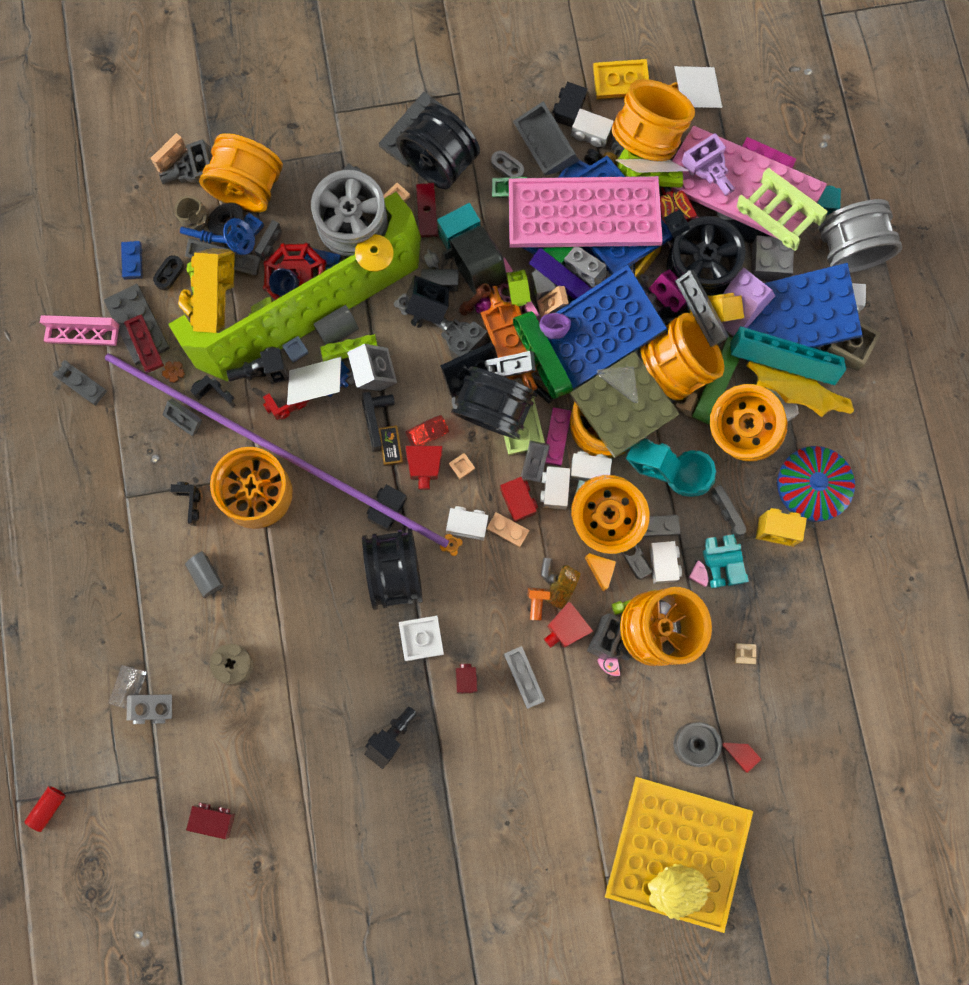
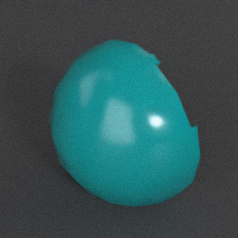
(695, 474)

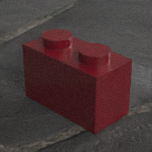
(466, 679)
(210, 821)

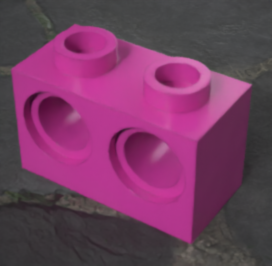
(667, 296)

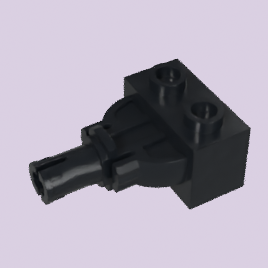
(270, 364)
(383, 746)

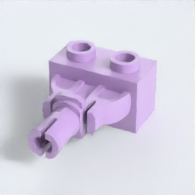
(709, 162)

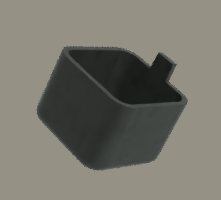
(477, 258)

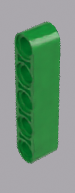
(545, 358)

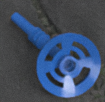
(234, 240)

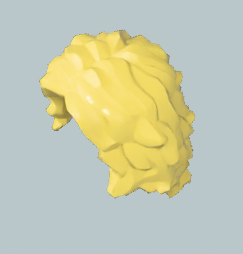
(678, 891)

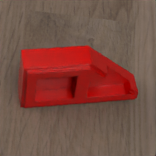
(742, 754)

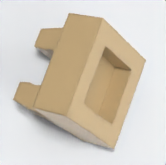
(690, 404)
(745, 653)

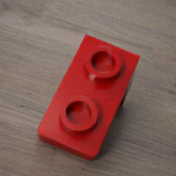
(284, 411)

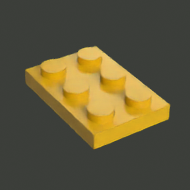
(615, 77)

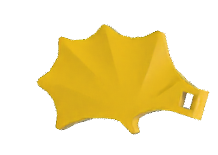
(800, 390)

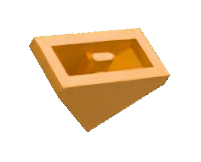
(602, 569)

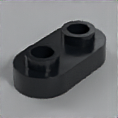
(166, 272)

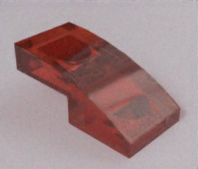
(427, 431)

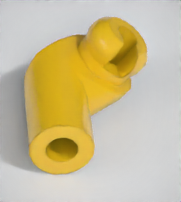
(185, 302)

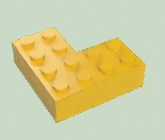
(210, 281)

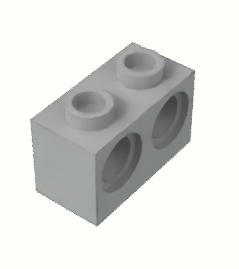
(585, 266)
(149, 704)

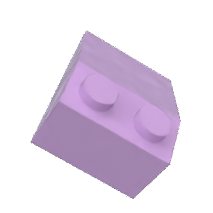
(754, 299)

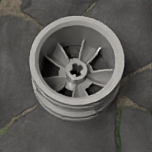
(350, 184)
(861, 235)

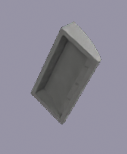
(545, 140)

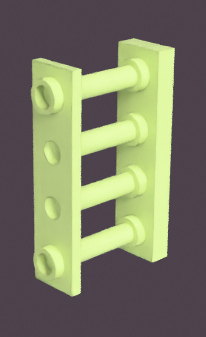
(790, 194)

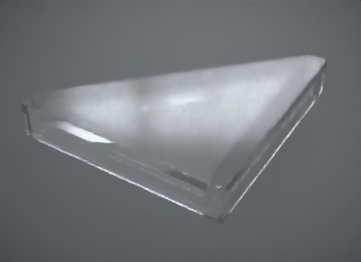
(621, 379)

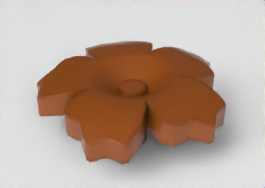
(173, 371)

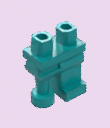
(726, 556)

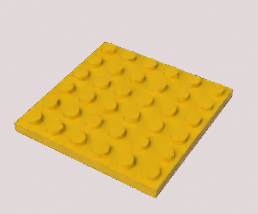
(679, 828)

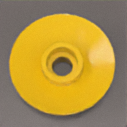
(374, 261)

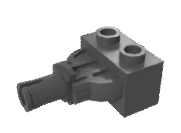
(190, 165)
(462, 336)
(607, 639)

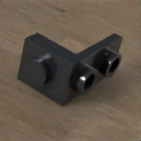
(676, 223)
(202, 387)
(185, 489)

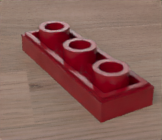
(426, 201)

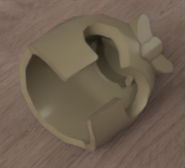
(191, 213)

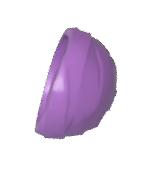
(555, 325)

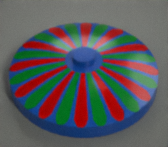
(816, 483)

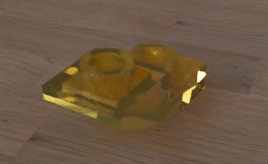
(565, 586)

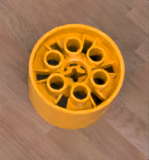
(239, 462)

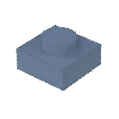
(295, 349)

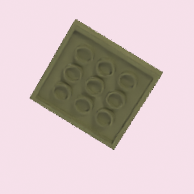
(616, 417)

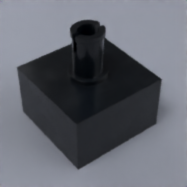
(426, 301)

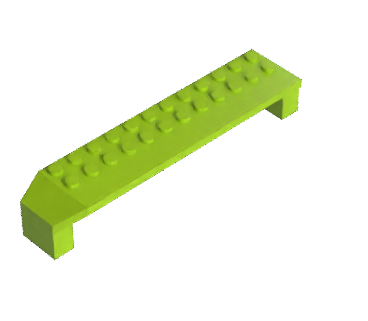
(305, 305)

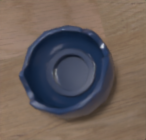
(283, 281)

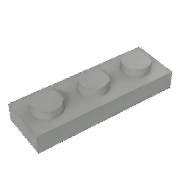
(524, 677)

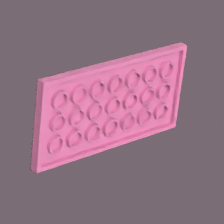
(745, 175)
(584, 212)

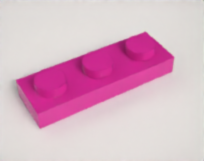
(769, 152)
(557, 436)

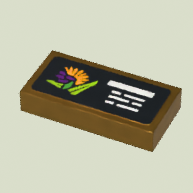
(390, 445)

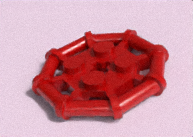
(297, 263)

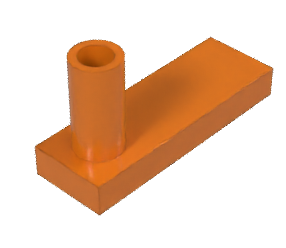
(537, 596)

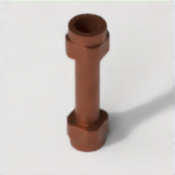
(483, 291)

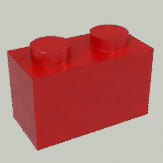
(518, 499)

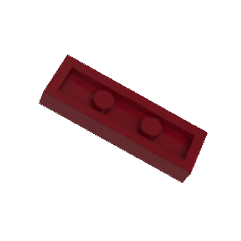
(144, 343)

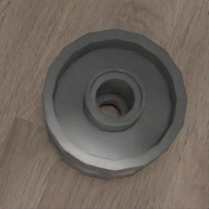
(708, 748)

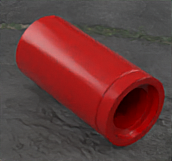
(45, 808)

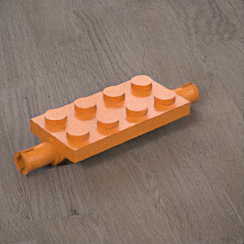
(502, 333)

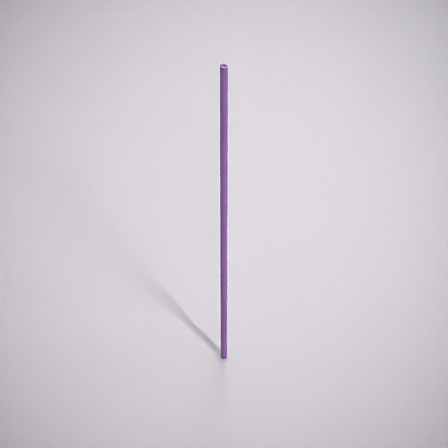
(277, 450)

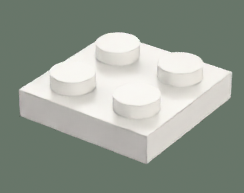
(421, 638)

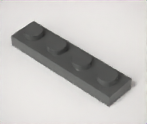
(244, 263)
(702, 308)

